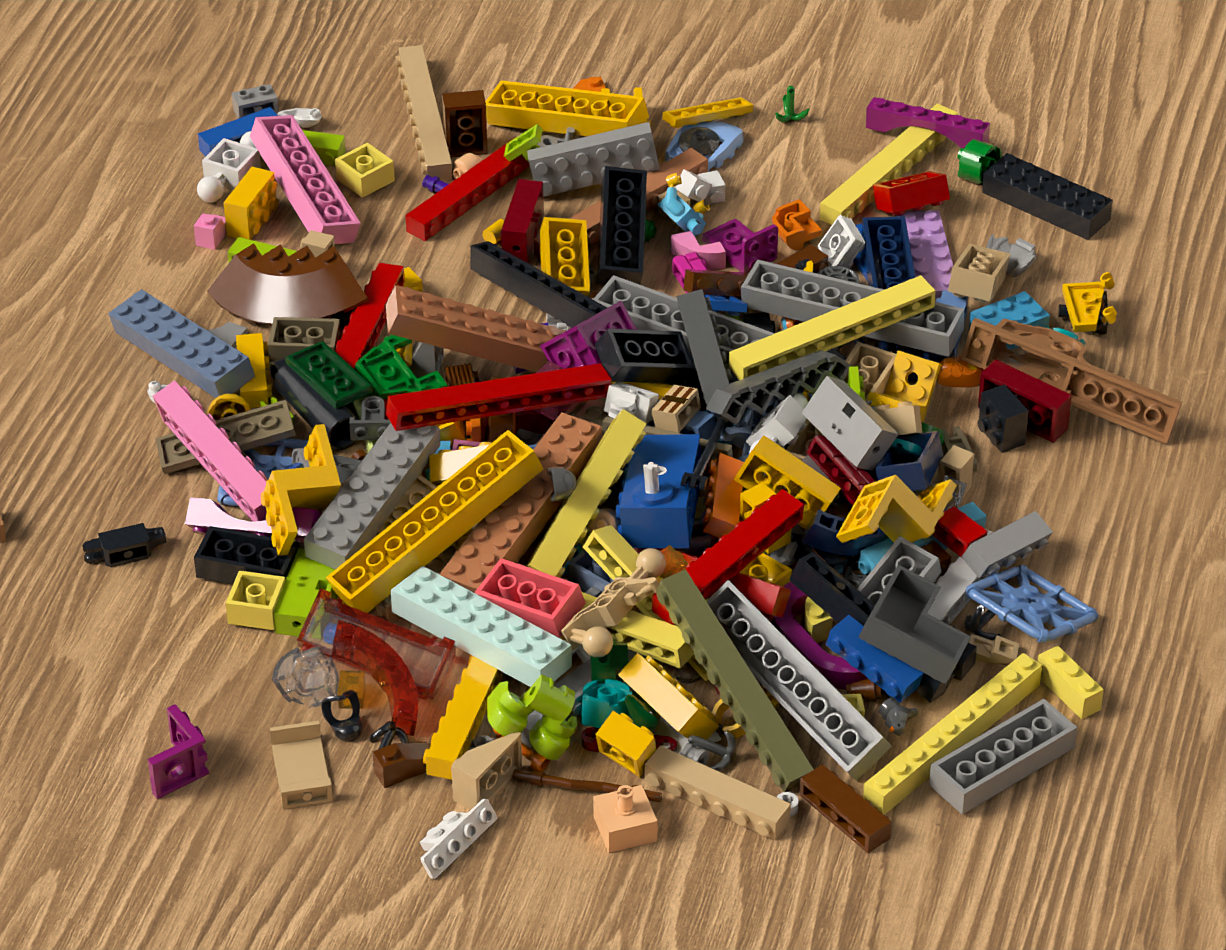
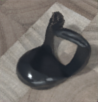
(344, 729)

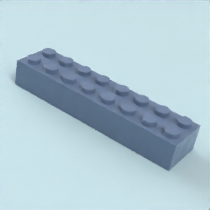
(181, 344)

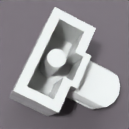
(632, 399)

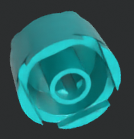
(601, 700)

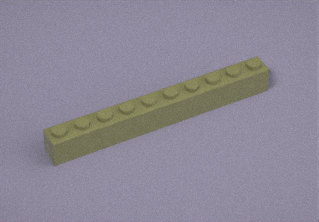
(734, 680)

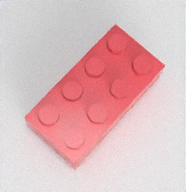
(533, 595)

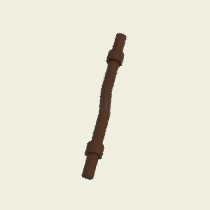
(539, 778)

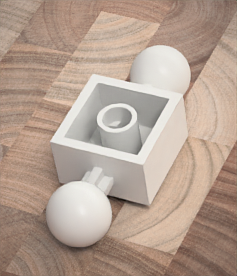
(227, 166)
(782, 422)

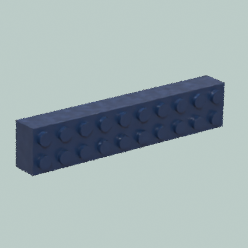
(889, 264)

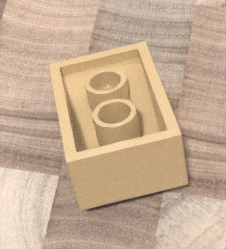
(485, 770)

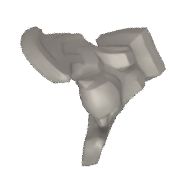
(1021, 253)

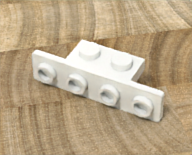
(454, 836)

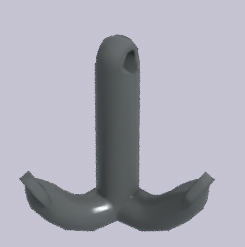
(717, 748)

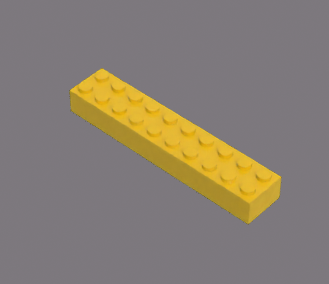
(435, 522)

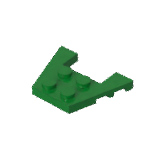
(389, 372)

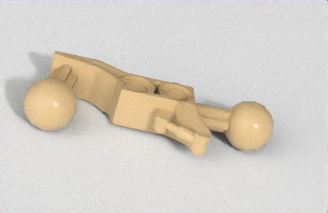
(613, 604)

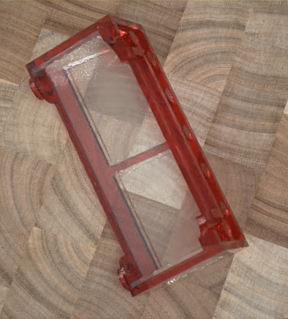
(423, 655)

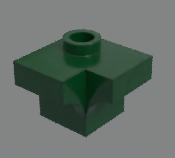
(606, 666)

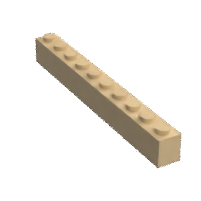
(423, 113)

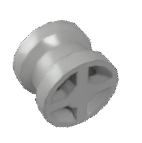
(692, 752)

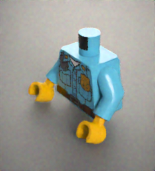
(680, 211)

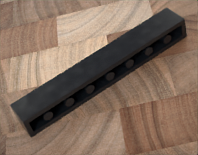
(842, 599)

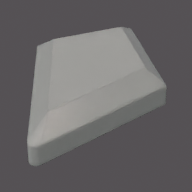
(785, 554)

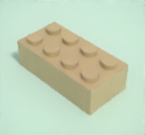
(979, 273)

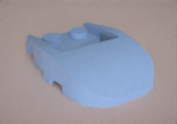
(728, 134)

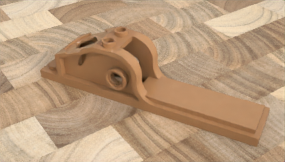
(1090, 386)

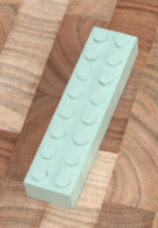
(480, 627)

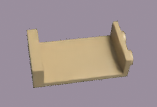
(300, 765)

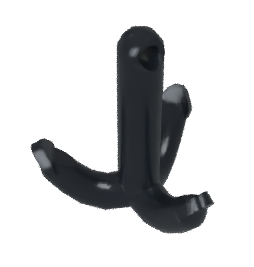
(978, 621)
(389, 731)

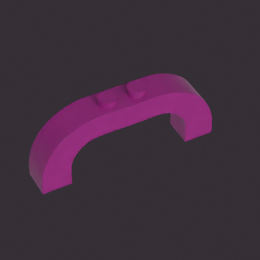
(833, 668)

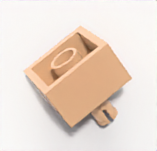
(625, 818)

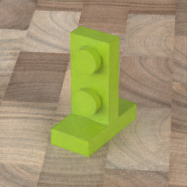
(524, 142)

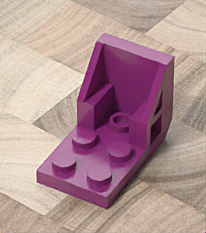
(577, 345)

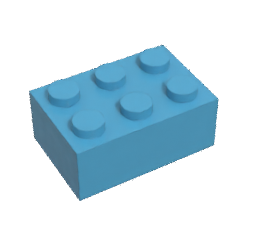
(1016, 308)

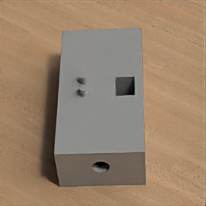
(849, 423)

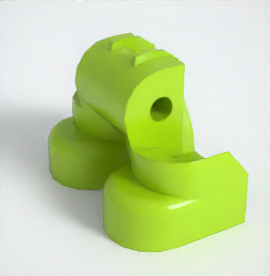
(551, 733)

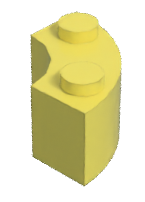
(817, 621)

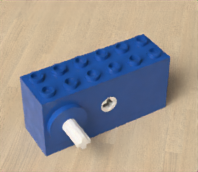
(652, 502)

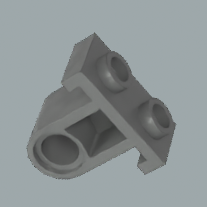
(372, 420)

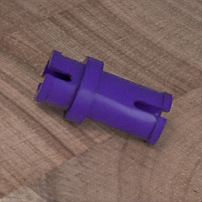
(434, 183)

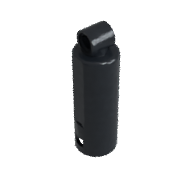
(312, 405)

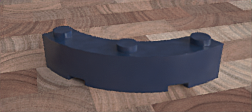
(822, 534)

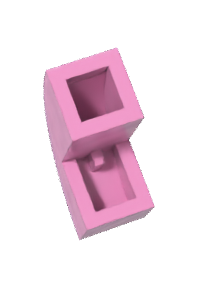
(712, 253)

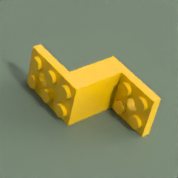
(900, 390)
(300, 488)
(896, 510)

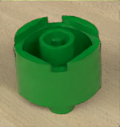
(976, 159)

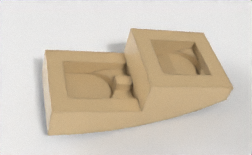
(997, 651)

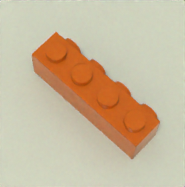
(722, 496)

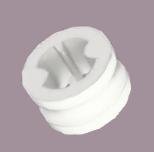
(792, 799)

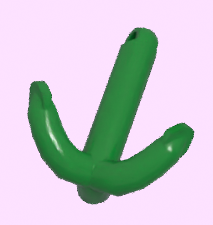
(788, 103)

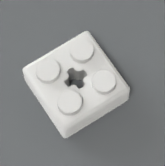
(842, 242)

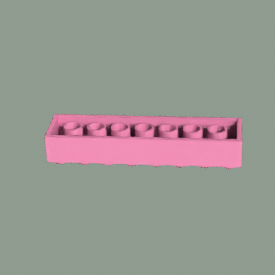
(304, 178)
(213, 449)

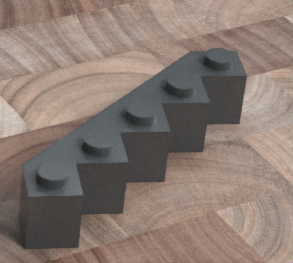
(776, 383)

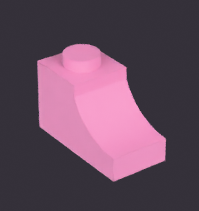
(209, 230)

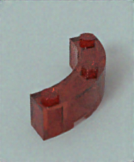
(387, 669)

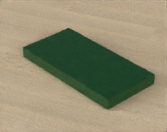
(329, 374)

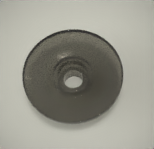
(700, 139)

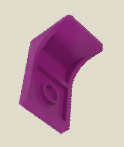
(743, 245)

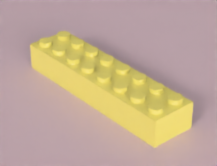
(590, 491)

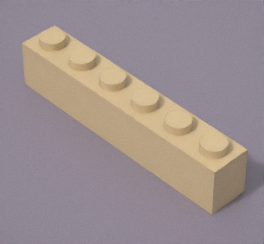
(717, 792)

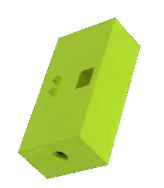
(299, 593)

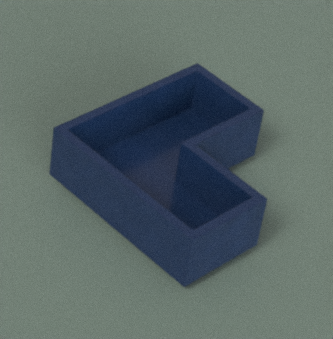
(917, 473)

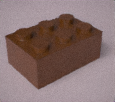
(465, 123)

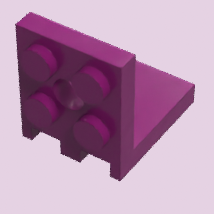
(186, 755)

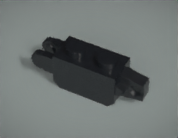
(123, 545)

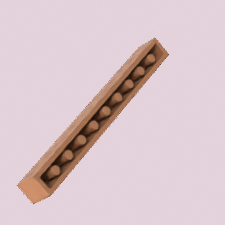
(656, 185)

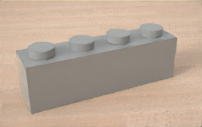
(1007, 545)

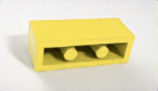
(1070, 682)

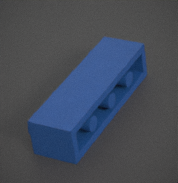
(232, 130)
(879, 667)

